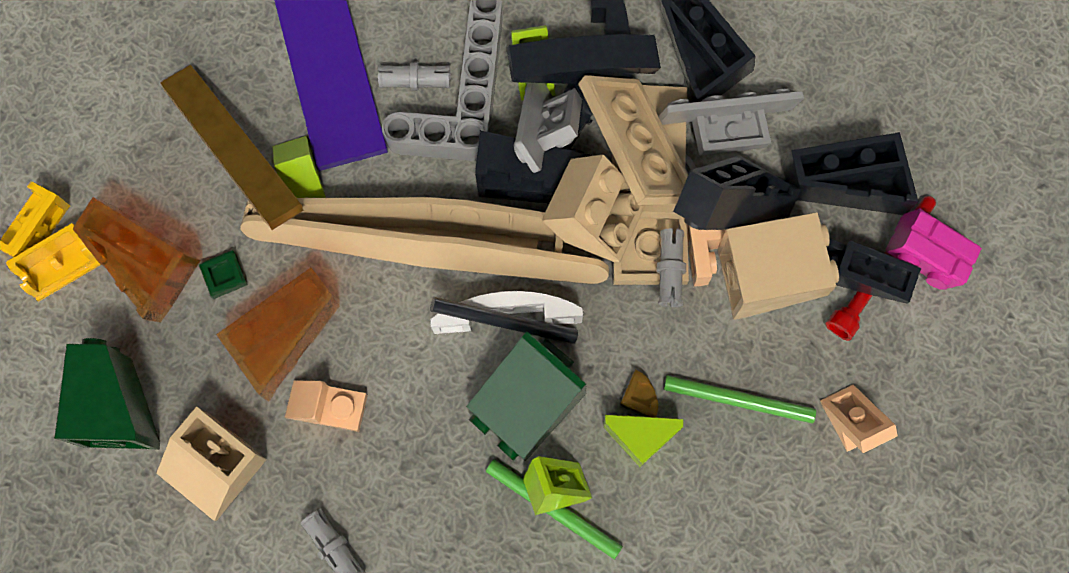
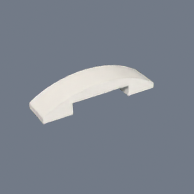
(555, 309)

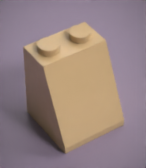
(776, 264)

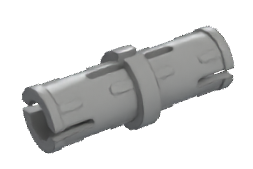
(414, 76)
(671, 268)
(330, 544)

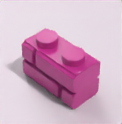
(935, 248)

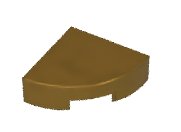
(641, 396)

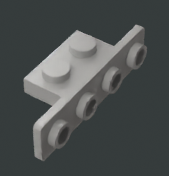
(545, 123)
(731, 123)

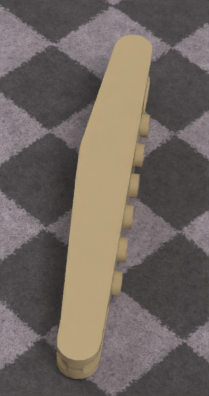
(431, 235)

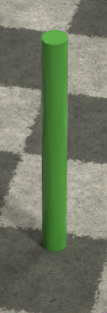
(740, 399)
(562, 515)

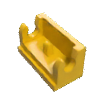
(34, 221)
(52, 263)

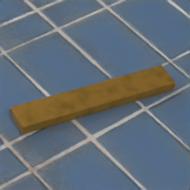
(232, 147)

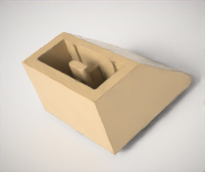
(594, 208)
(208, 463)

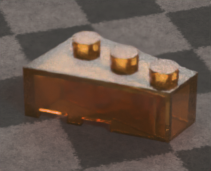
(138, 258)
(278, 331)

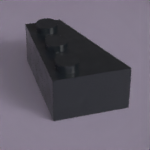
(706, 47)
(855, 174)
(505, 177)
(734, 196)

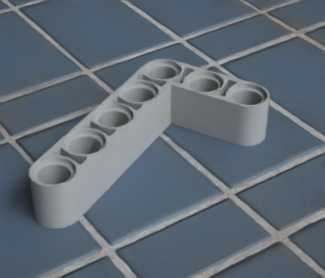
(471, 91)

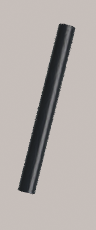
(503, 320)

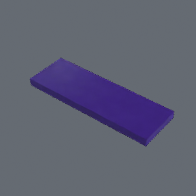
(331, 81)

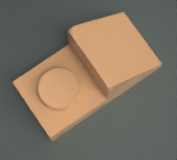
(702, 261)
(326, 405)
(858, 420)

